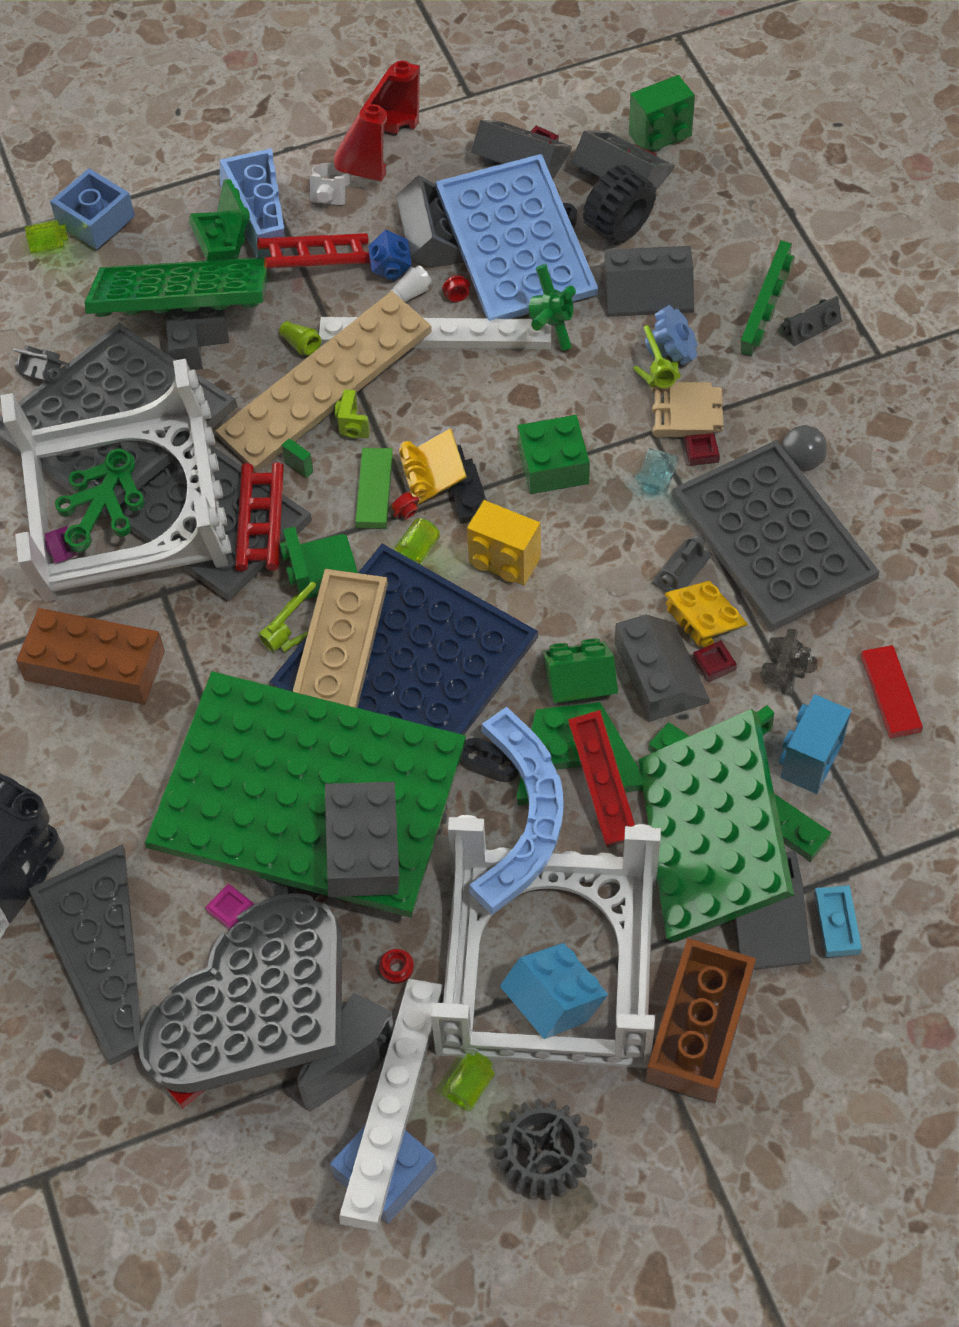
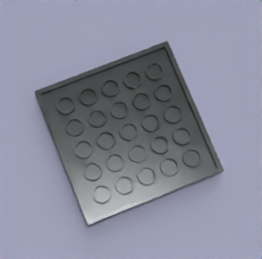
(107, 379)

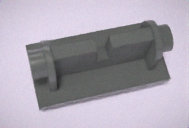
(813, 320)
(39, 363)
(683, 565)

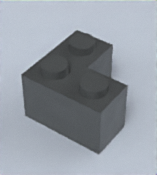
(193, 329)

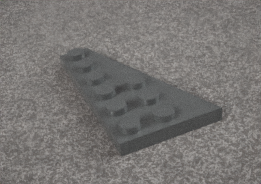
(93, 933)

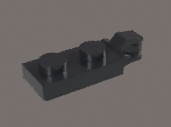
(468, 492)

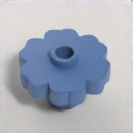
(673, 336)

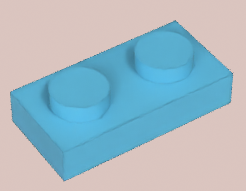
(837, 921)

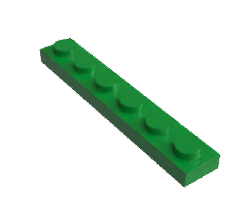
(798, 829)

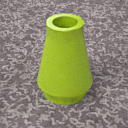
(301, 338)

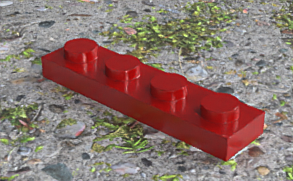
(602, 776)

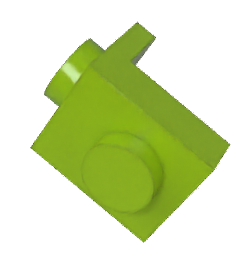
(349, 422)

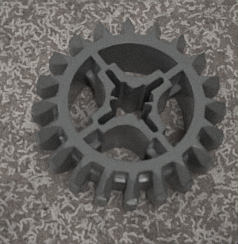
(555, 1157)

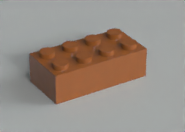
(91, 656)
(700, 1020)

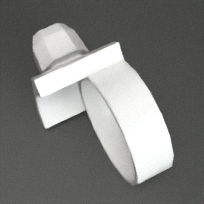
(328, 190)

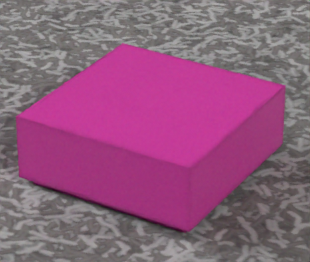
(228, 906)

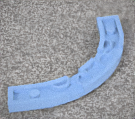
(545, 813)

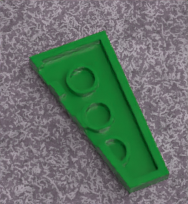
(767, 298)

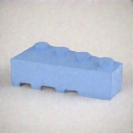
(256, 181)

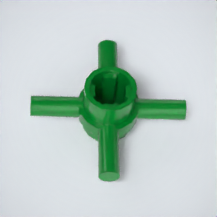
(552, 307)

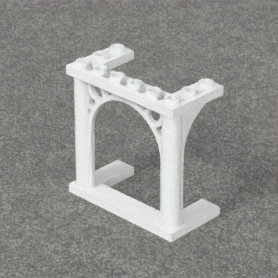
(177, 410)
(636, 877)

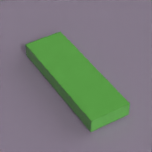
(374, 488)

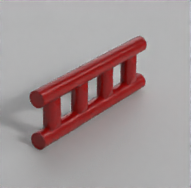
(305, 259)
(272, 529)

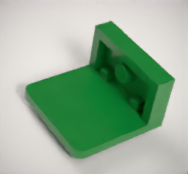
(222, 231)
(313, 557)

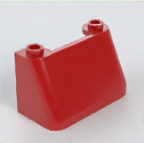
(388, 107)

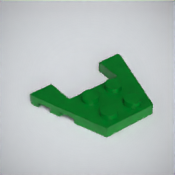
(555, 732)

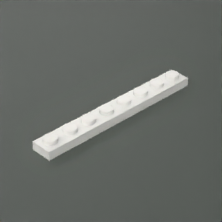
(464, 333)
(390, 1107)

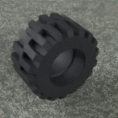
(619, 204)

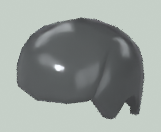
(805, 446)

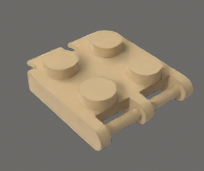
(687, 409)

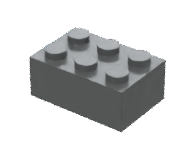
(361, 839)

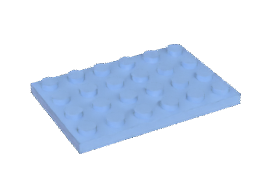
(508, 225)

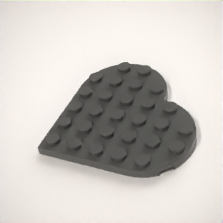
(259, 1003)

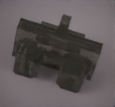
(793, 662)

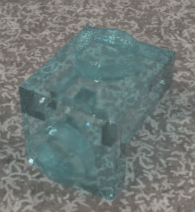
(657, 472)

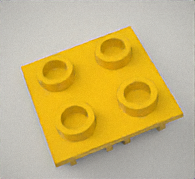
(432, 465)
(703, 612)

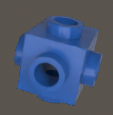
(389, 255)

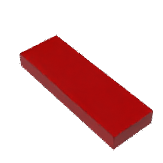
(891, 691)

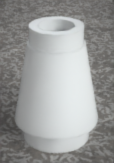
(412, 283)

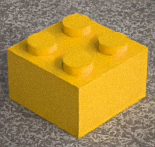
(504, 542)

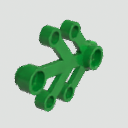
(99, 497)

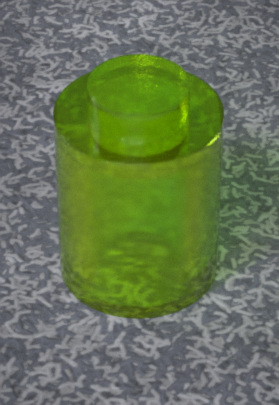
(46, 236)
(418, 540)
(469, 1081)

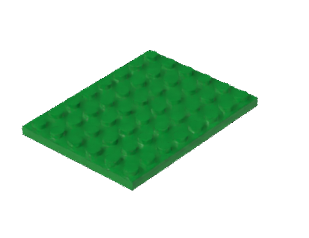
(256, 779)

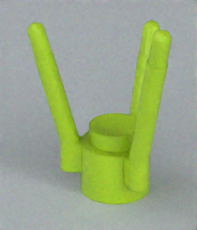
(662, 371)
(276, 633)

